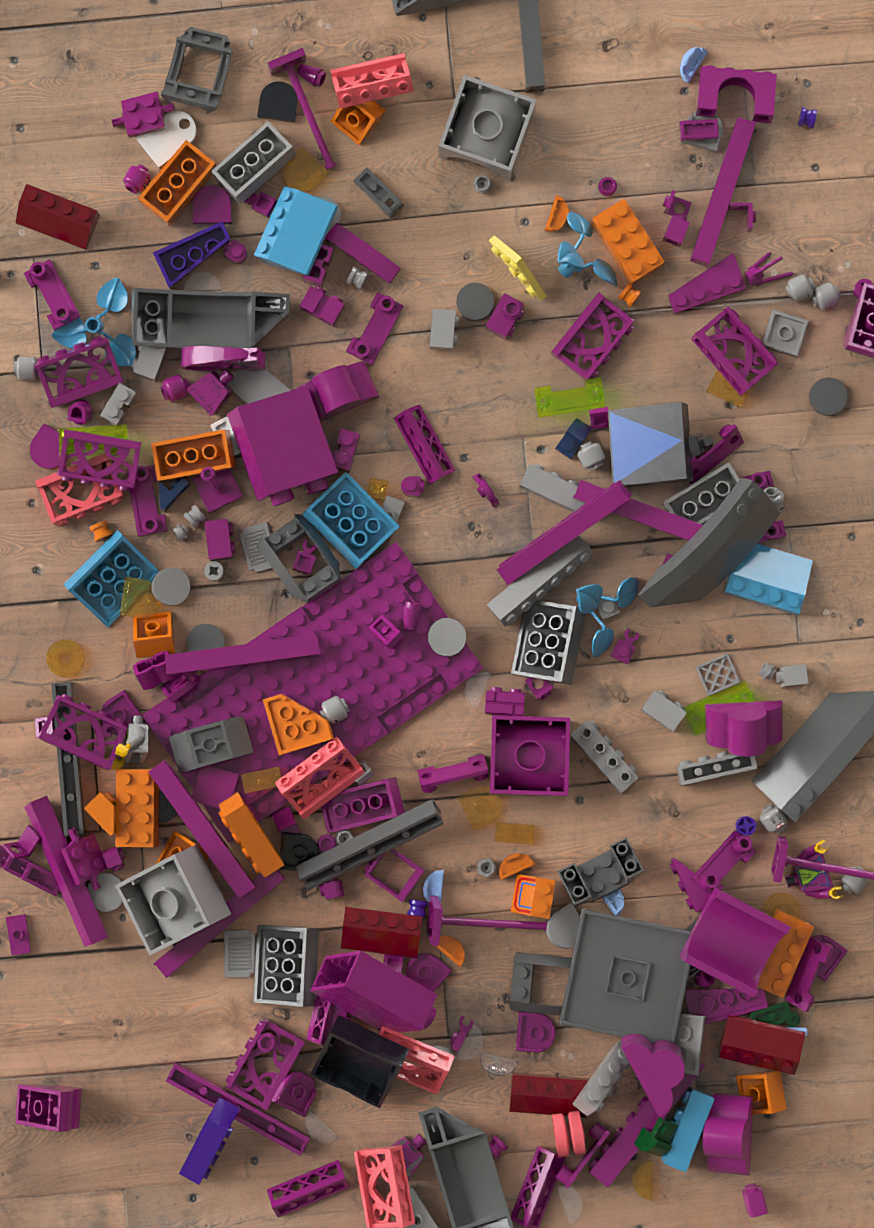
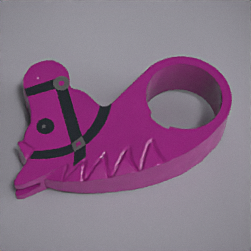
(219, 358)

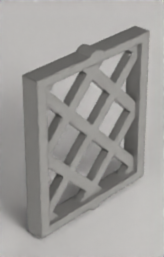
(704, 680)

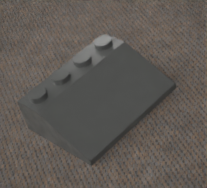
(548, 642)
(285, 965)

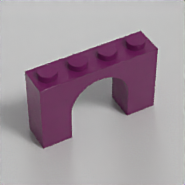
(760, 85)

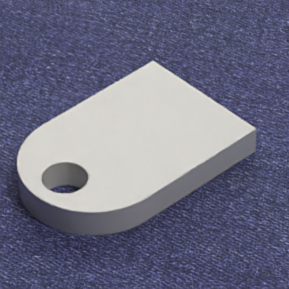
(164, 143)

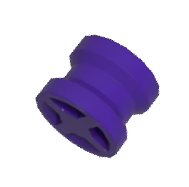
(807, 117)
(748, 825)
(417, 908)

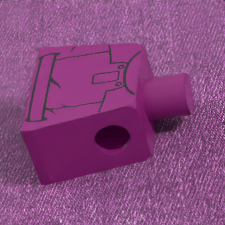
(212, 391)

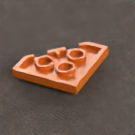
(295, 724)

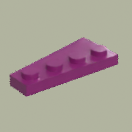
(711, 285)
(720, 1003)

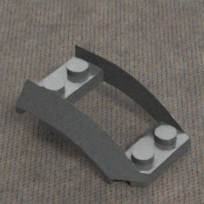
(192, 94)
(286, 537)
(523, 982)

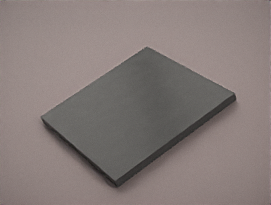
(626, 977)

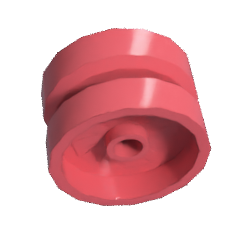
(568, 1134)

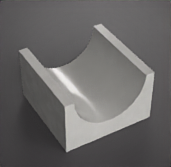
(487, 126)
(173, 899)

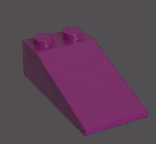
(363, 805)

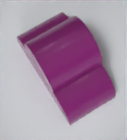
(860, 331)
(341, 389)
(744, 726)
(657, 1067)
(48, 1107)
(729, 1134)

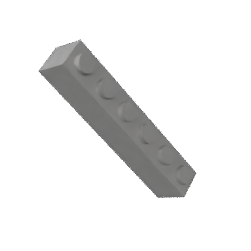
(538, 581)

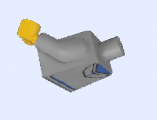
(136, 744)

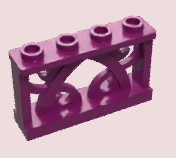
(593, 311)
(751, 343)
(64, 393)
(80, 440)
(57, 740)
(267, 1090)

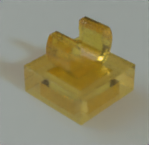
(378, 488)

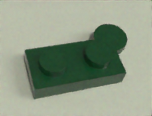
(776, 1015)

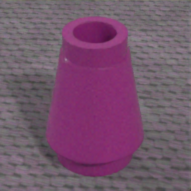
(312, 74)
(411, 614)

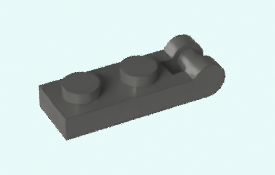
(378, 192)

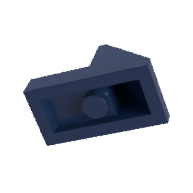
(573, 438)
(168, 497)

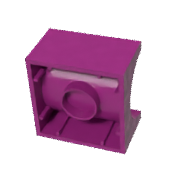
(530, 756)
(733, 941)

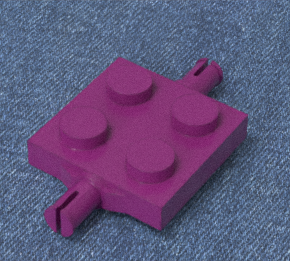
(143, 114)
(84, 858)

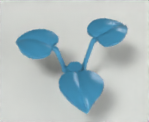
(571, 259)
(112, 297)
(588, 599)

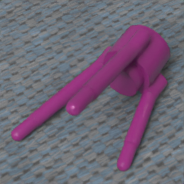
(755, 273)

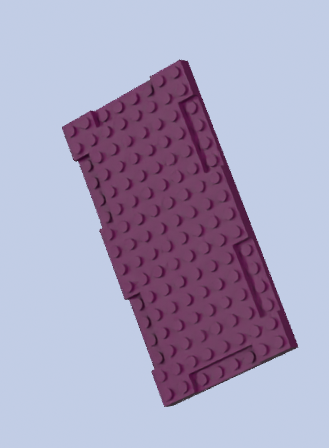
(376, 682)

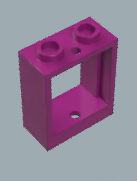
(407, 887)

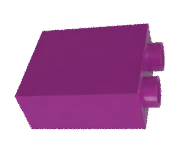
(283, 445)
(374, 992)

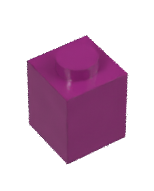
(676, 231)

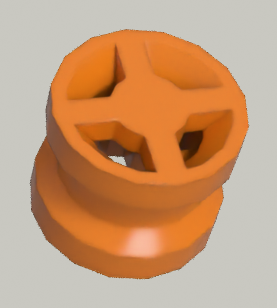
(629, 295)
(101, 531)

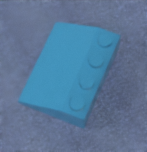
(295, 231)
(350, 520)
(102, 577)
(771, 579)

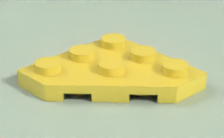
(517, 268)

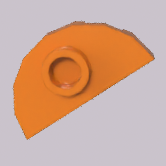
(558, 215)
(513, 864)
(452, 949)

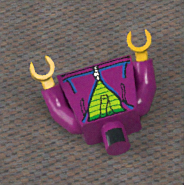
(812, 881)

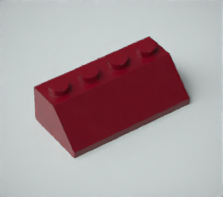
(56, 216)
(381, 932)
(761, 1044)
(545, 1093)

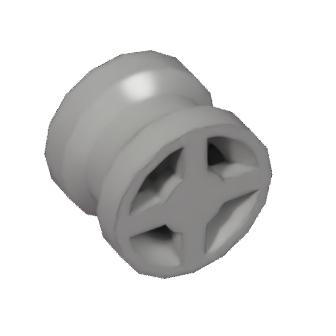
(357, 278)
(195, 516)
(216, 574)

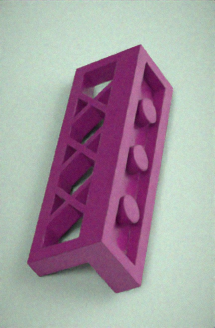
(421, 445)
(320, 1021)
(540, 1190)
(309, 1192)

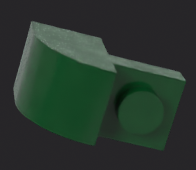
(656, 1140)

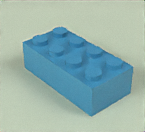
(690, 1123)

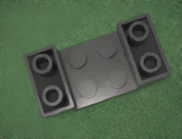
(211, 744)
(602, 874)

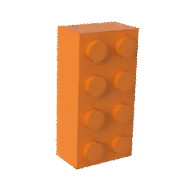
(177, 183)
(627, 242)
(192, 453)
(136, 809)
(250, 835)
(786, 954)

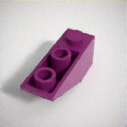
(696, 896)

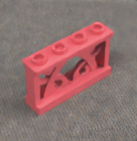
(350, 80)
(54, 483)
(317, 794)
(432, 1061)
(373, 1202)

